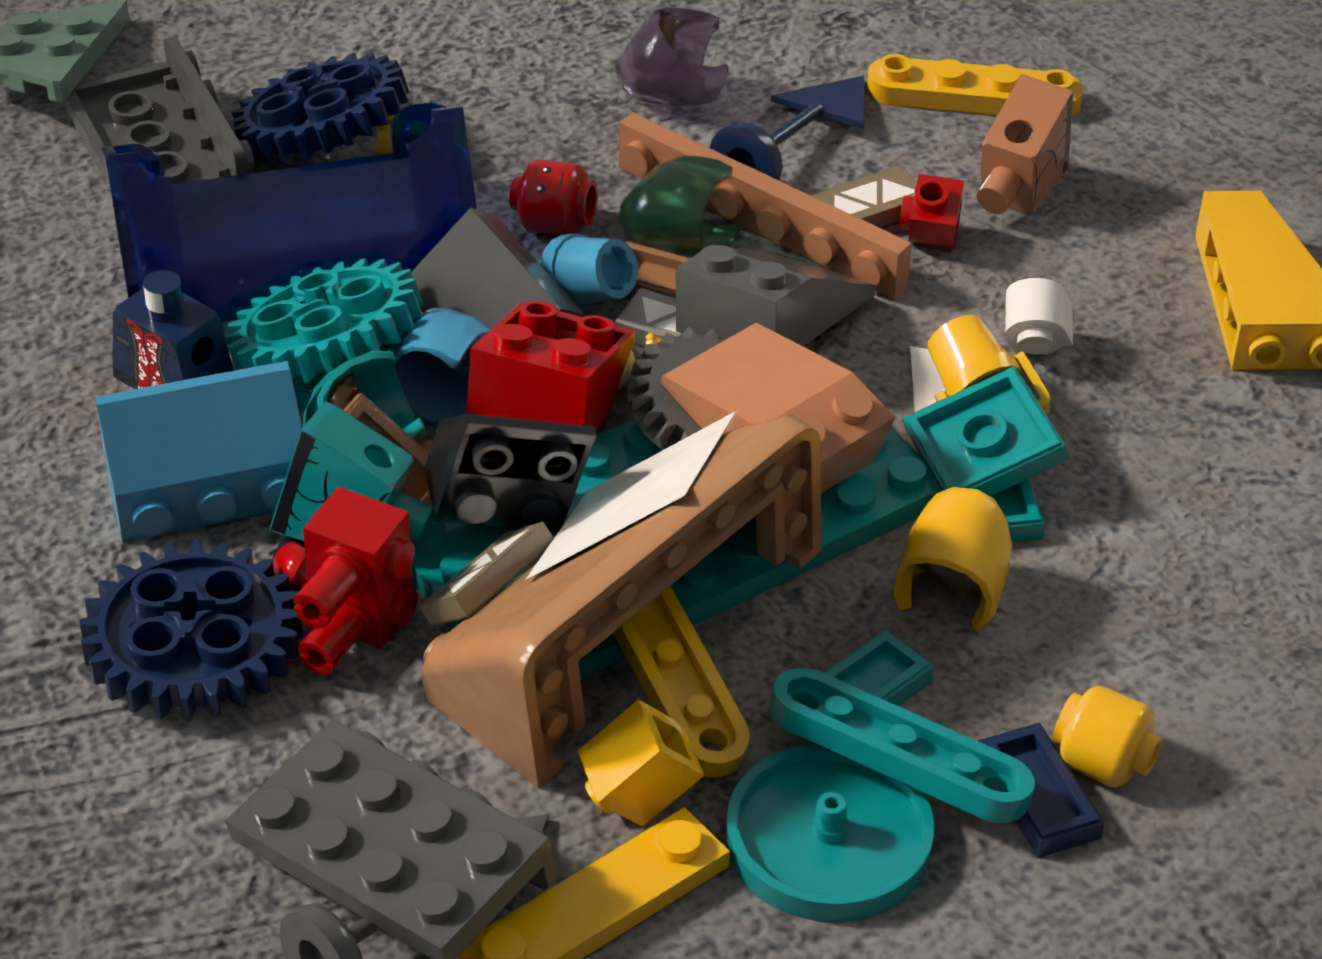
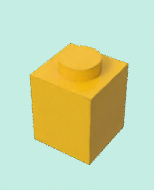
(639, 764)

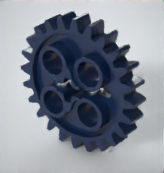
(321, 106)
(191, 630)

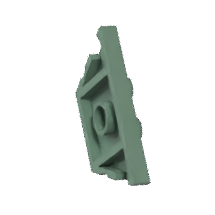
(57, 46)

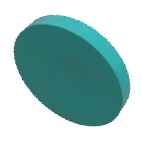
(827, 835)

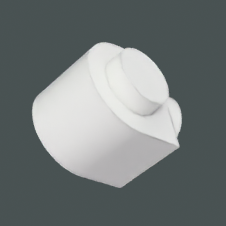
(1038, 316)

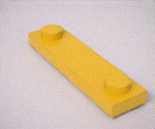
(607, 895)

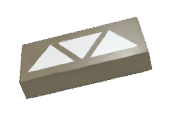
(872, 197)
(487, 574)

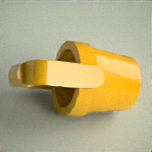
(969, 353)

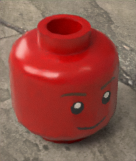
(554, 197)

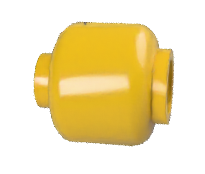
(1107, 736)

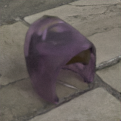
(667, 60)

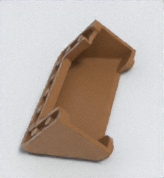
(515, 664)

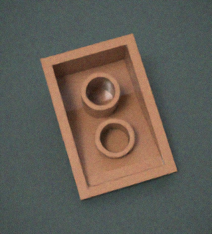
(773, 378)

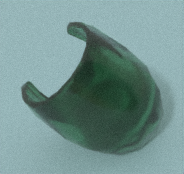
(670, 207)

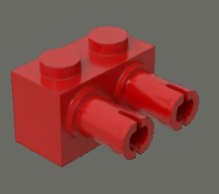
(356, 577)

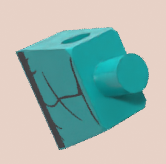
(346, 454)

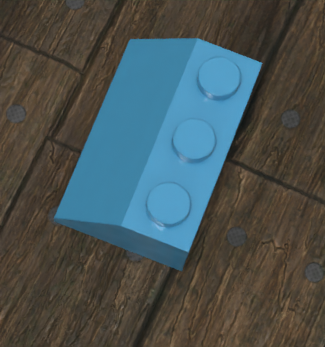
(199, 449)

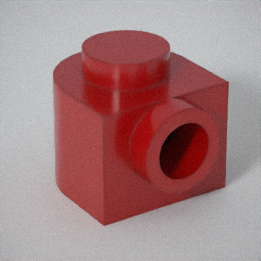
(933, 211)

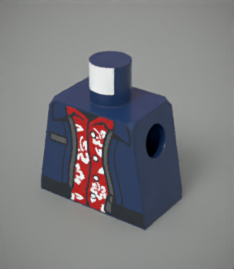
(166, 335)

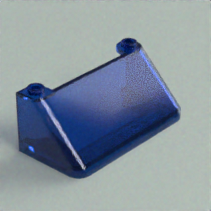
(262, 228)

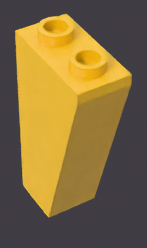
(1260, 283)

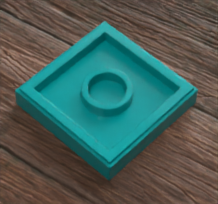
(986, 436)

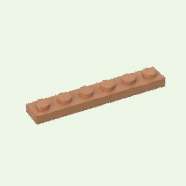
(778, 210)

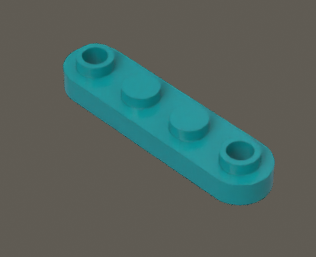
(902, 745)

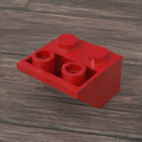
(548, 366)

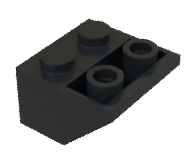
(505, 470)

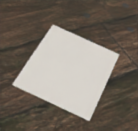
(633, 494)

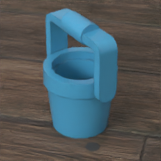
(591, 268)

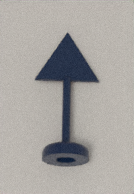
(757, 149)

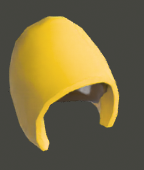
(963, 544)

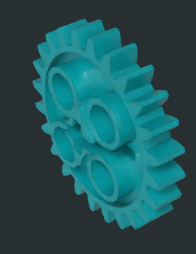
(326, 318)

